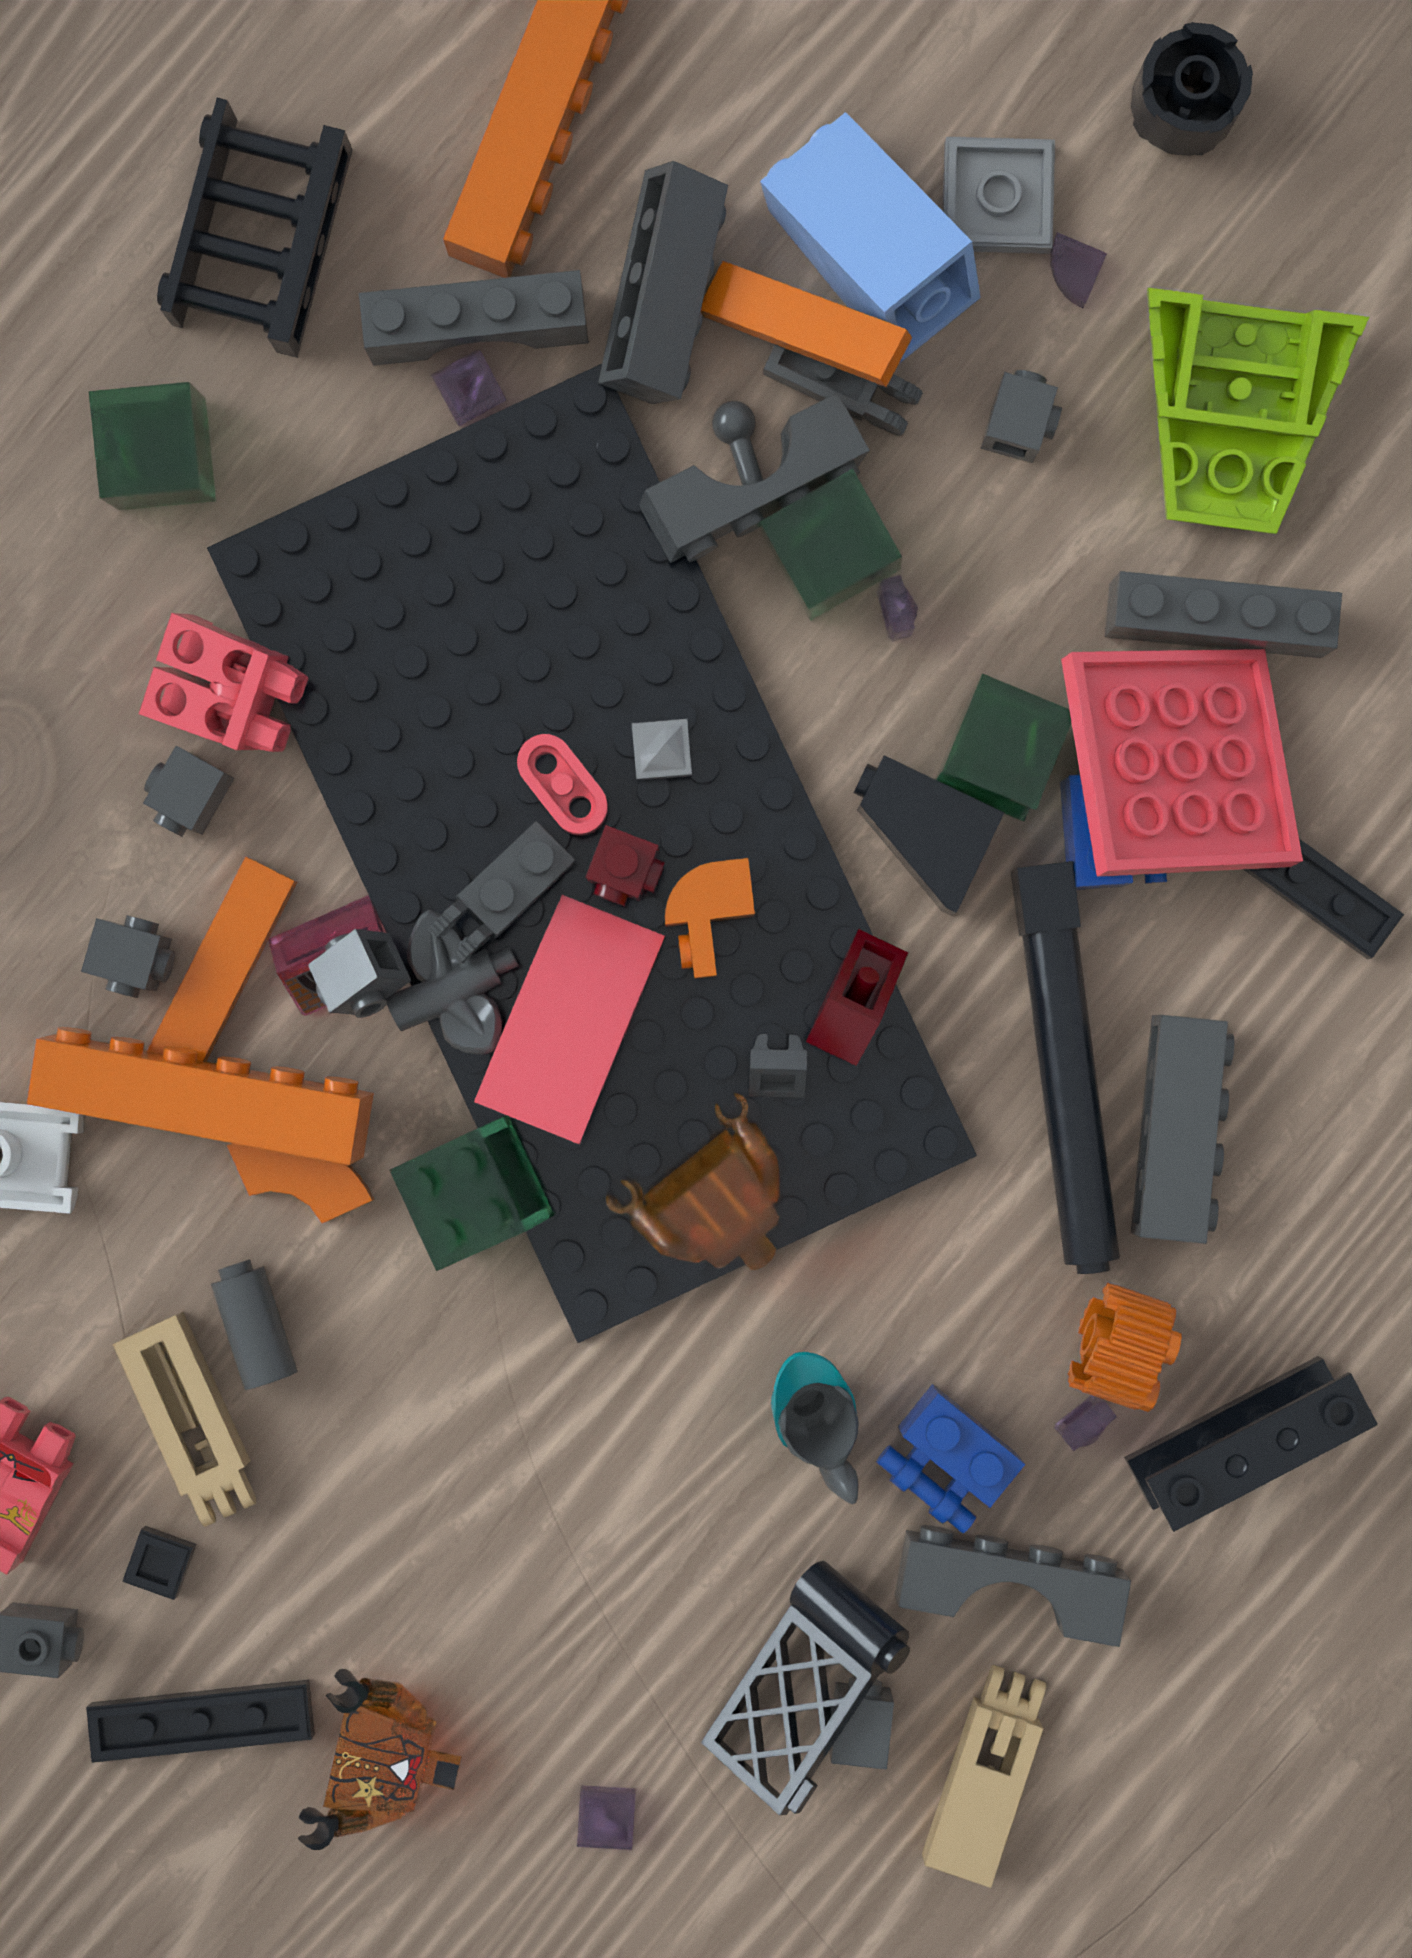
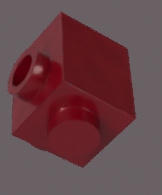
(624, 866)

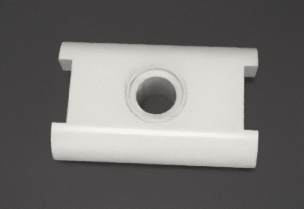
(37, 1157)

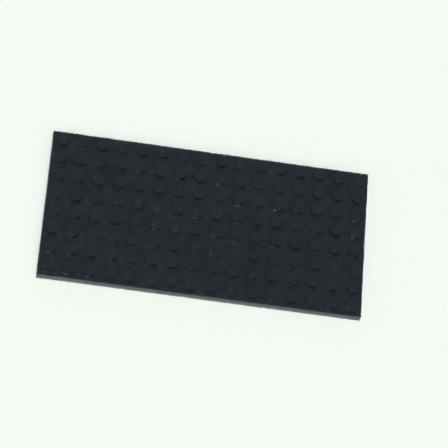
(524, 596)

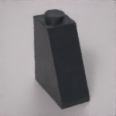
(928, 828)

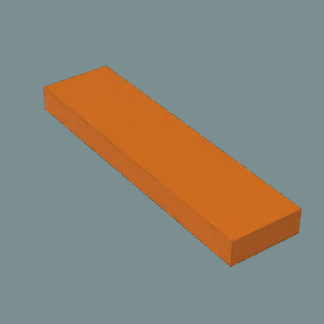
(805, 323)
(224, 960)

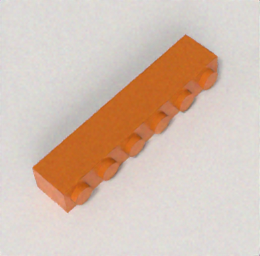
(529, 132)
(201, 1097)

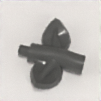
(452, 989)

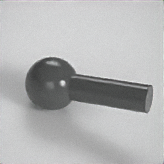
(735, 425)

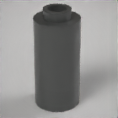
(253, 1325)

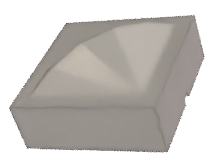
(661, 749)

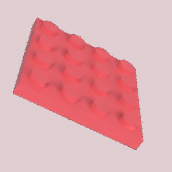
(1180, 761)

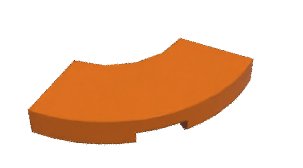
(321, 1184)

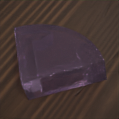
(1075, 267)

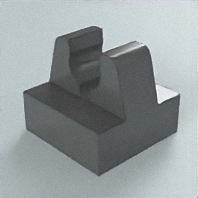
(777, 1071)

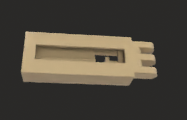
(178, 1396)
(977, 1799)

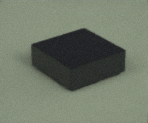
(159, 1562)

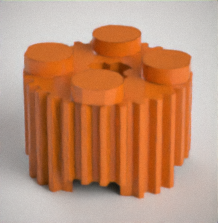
(1125, 1347)

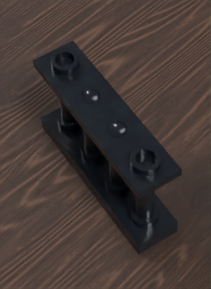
(309, 214)
(1250, 1442)

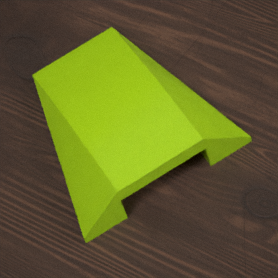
(1241, 403)

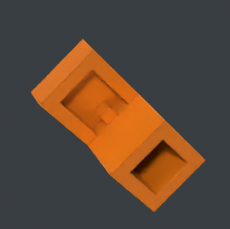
(707, 895)

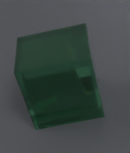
(152, 446)
(831, 544)
(1005, 747)

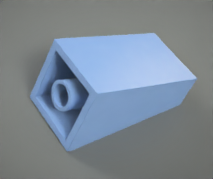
(873, 232)

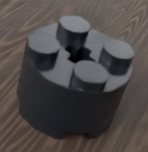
(1182, 120)

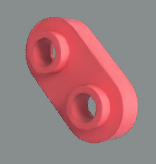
(563, 785)

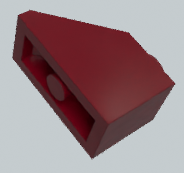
(857, 997)

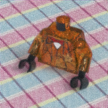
(378, 1760)

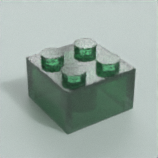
(472, 1193)

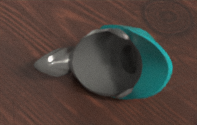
(817, 1419)

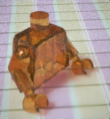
(714, 1201)

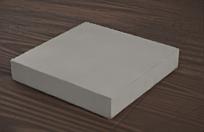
(1001, 192)

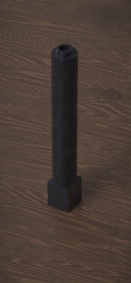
(1049, 924)

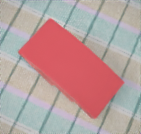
(569, 1019)

